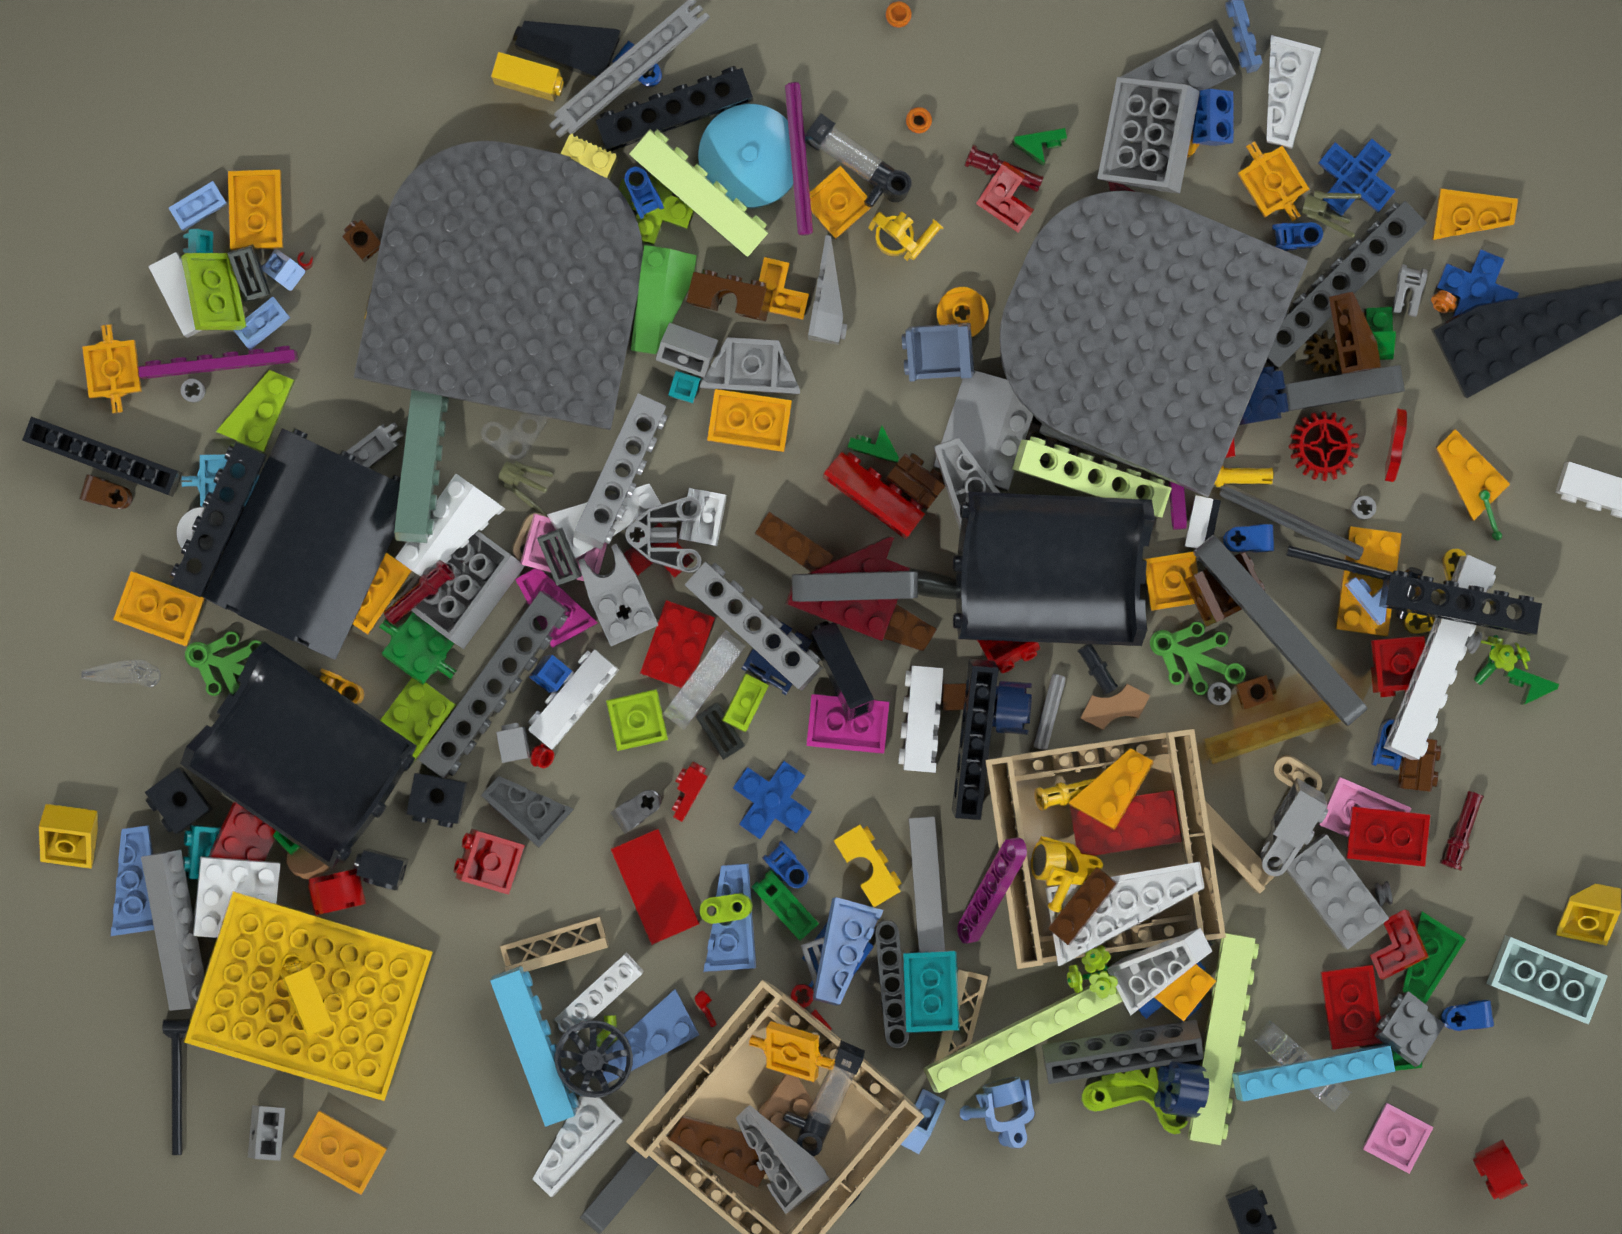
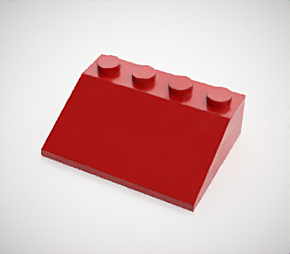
(873, 495)

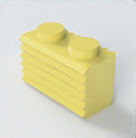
(590, 156)

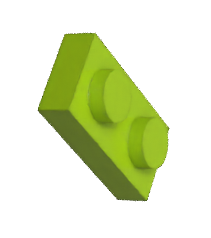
(745, 702)

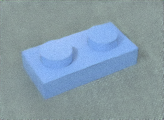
(197, 206)
(262, 323)

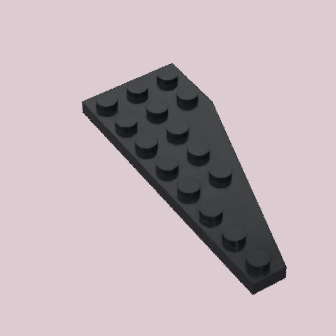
(1512, 333)

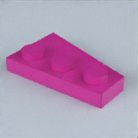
(578, 618)

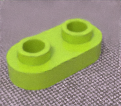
(725, 908)

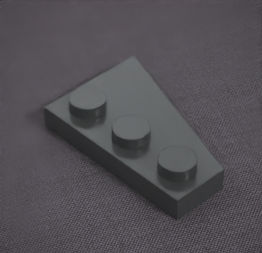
(526, 810)

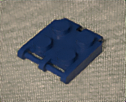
(1265, 401)
(758, 660)

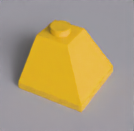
(1591, 914)

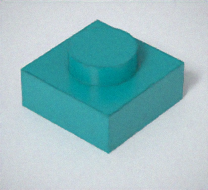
(684, 387)

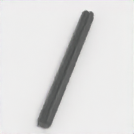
(1291, 521)

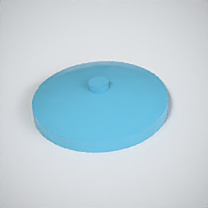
(748, 154)

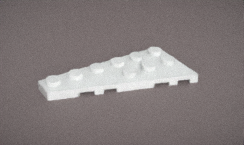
(1130, 903)

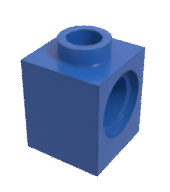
(550, 673)

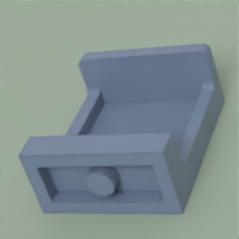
(938, 351)

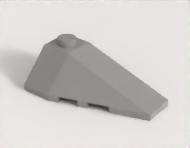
(790, 1168)

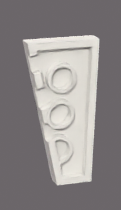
(1289, 84)
(640, 502)
(576, 1143)

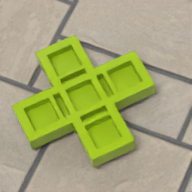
(674, 211)

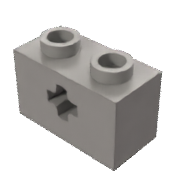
(513, 743)
(266, 1132)

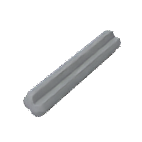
(1049, 712)

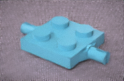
(204, 480)

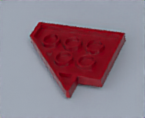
(863, 616)

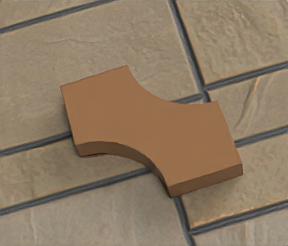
(1125, 703)

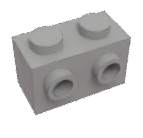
(686, 350)

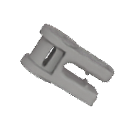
(1416, 286)

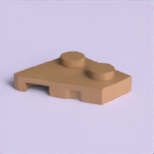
(785, 1097)

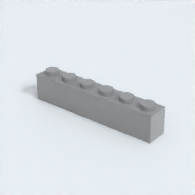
(174, 927)

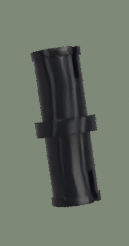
(1097, 668)

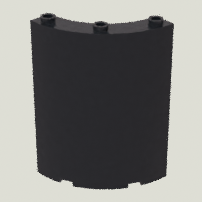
(307, 544)
(1052, 568)
(300, 756)

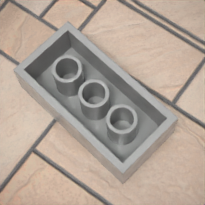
(1336, 891)

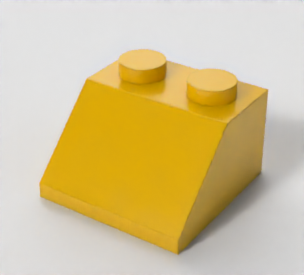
(68, 836)

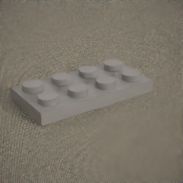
(1194, 63)

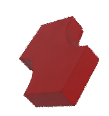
(1396, 444)

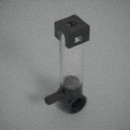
(858, 159)
(828, 1099)

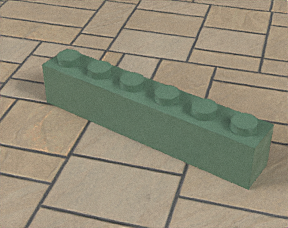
(419, 467)

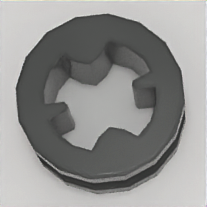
(1383, 893)

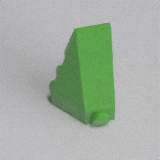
(662, 288)

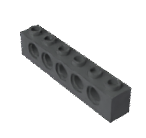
(1122, 1051)

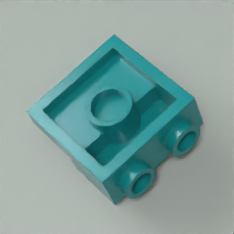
(199, 842)

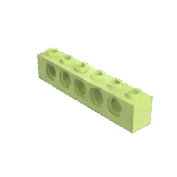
(1028, 462)

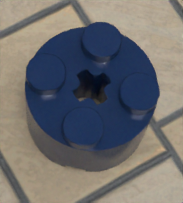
(1012, 707)
(1182, 1089)

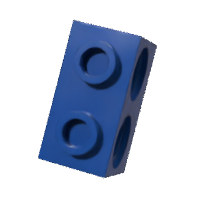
(1214, 118)

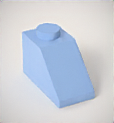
(931, 1108)

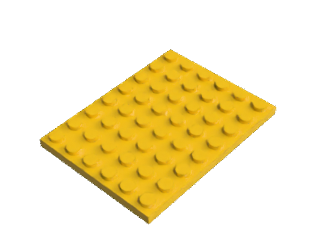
(361, 977)

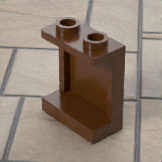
(1211, 598)

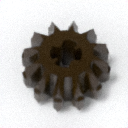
(1318, 358)

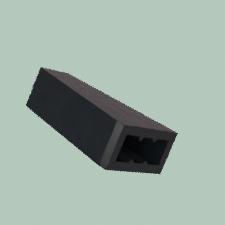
(574, 47)
(842, 670)

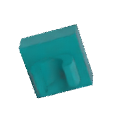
(199, 241)

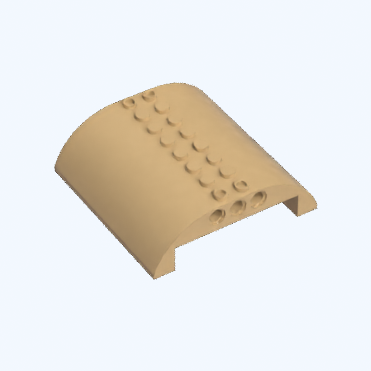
(1016, 815)
(735, 1076)

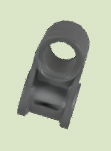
(633, 812)

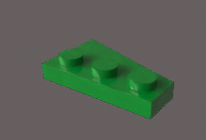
(1442, 947)

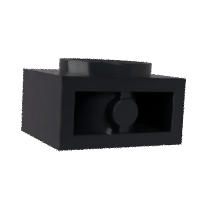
(162, 798)
(423, 807)
(381, 868)

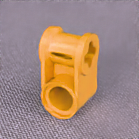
(341, 684)

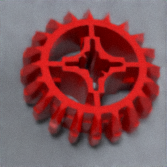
(1324, 458)

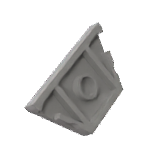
(751, 367)

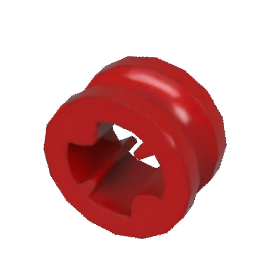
(809, 993)

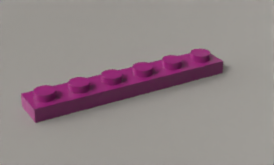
(206, 363)

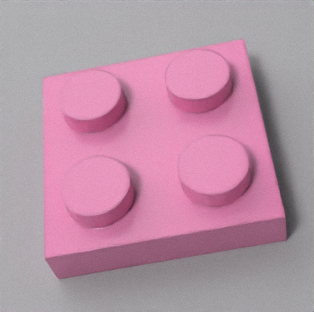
(1397, 1138)

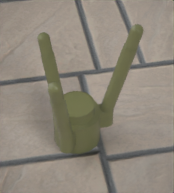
(1315, 209)
(513, 475)

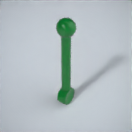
(1485, 495)

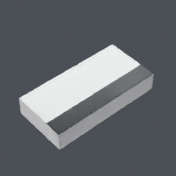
(1202, 521)

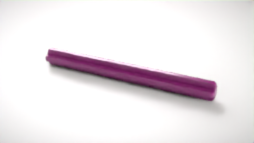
(798, 158)

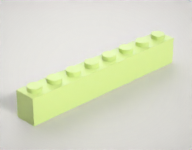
(1222, 1034)
(1016, 1038)

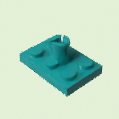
(931, 991)

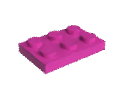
(831, 728)

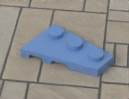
(1246, 39)

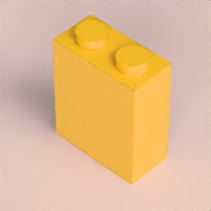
(527, 77)
(305, 997)

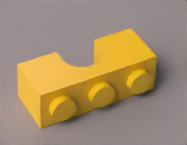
(858, 843)

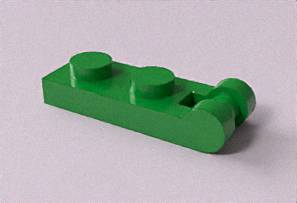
(785, 906)

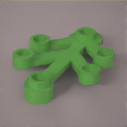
(1192, 655)
(226, 665)

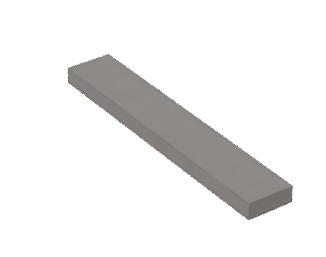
(926, 884)

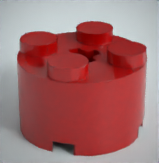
(336, 892)
(1500, 1169)

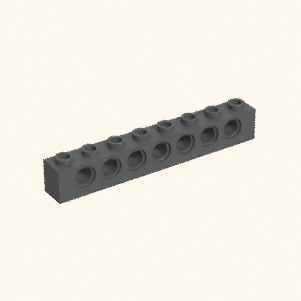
(1409, 223)
(434, 755)

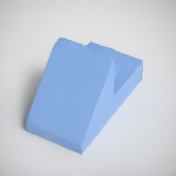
(283, 269)
(1360, 591)

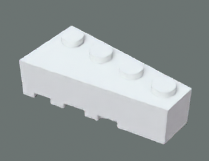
(922, 719)

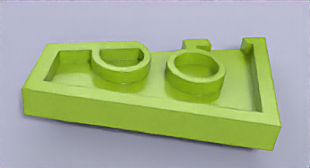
(258, 412)

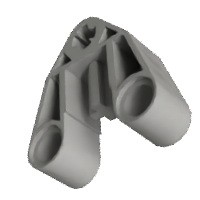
(665, 513)

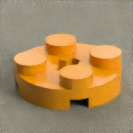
(971, 301)

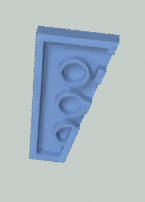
(132, 903)
(845, 939)
(732, 942)
(655, 1034)

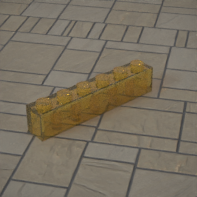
(1268, 731)

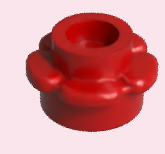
(542, 756)

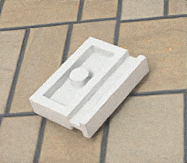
(708, 525)

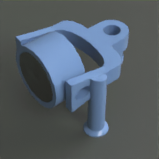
(1000, 1094)

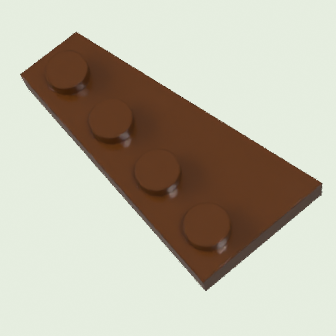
(908, 629)
(720, 1146)

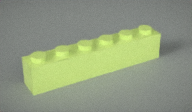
(698, 192)

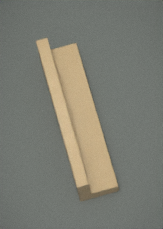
(1236, 852)
(560, 955)
(946, 1036)

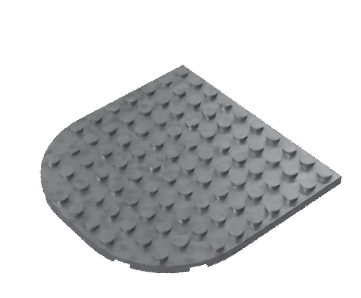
(505, 284)
(1145, 330)

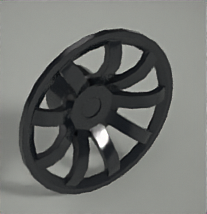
(592, 1059)

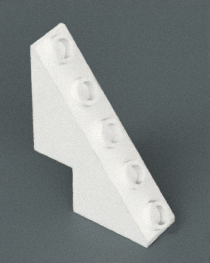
(600, 993)

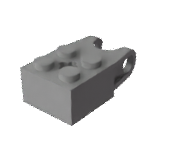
(618, 589)
(1293, 826)

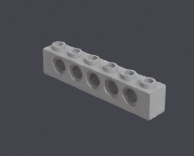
(644, 411)
(701, 585)

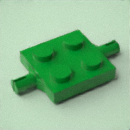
(417, 648)

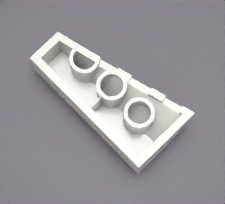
(458, 515)
(573, 699)
(1154, 968)

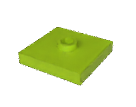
(637, 720)

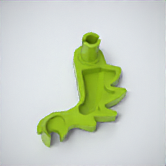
(1122, 1089)

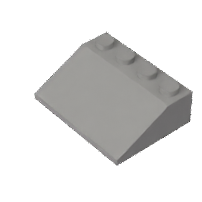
(1148, 134)
(989, 425)
(481, 579)

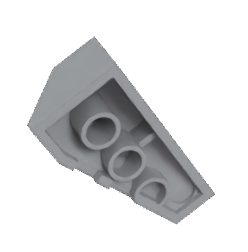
(827, 313)
(961, 474)

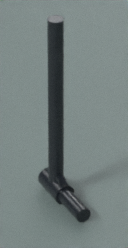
(1353, 567)
(176, 1030)

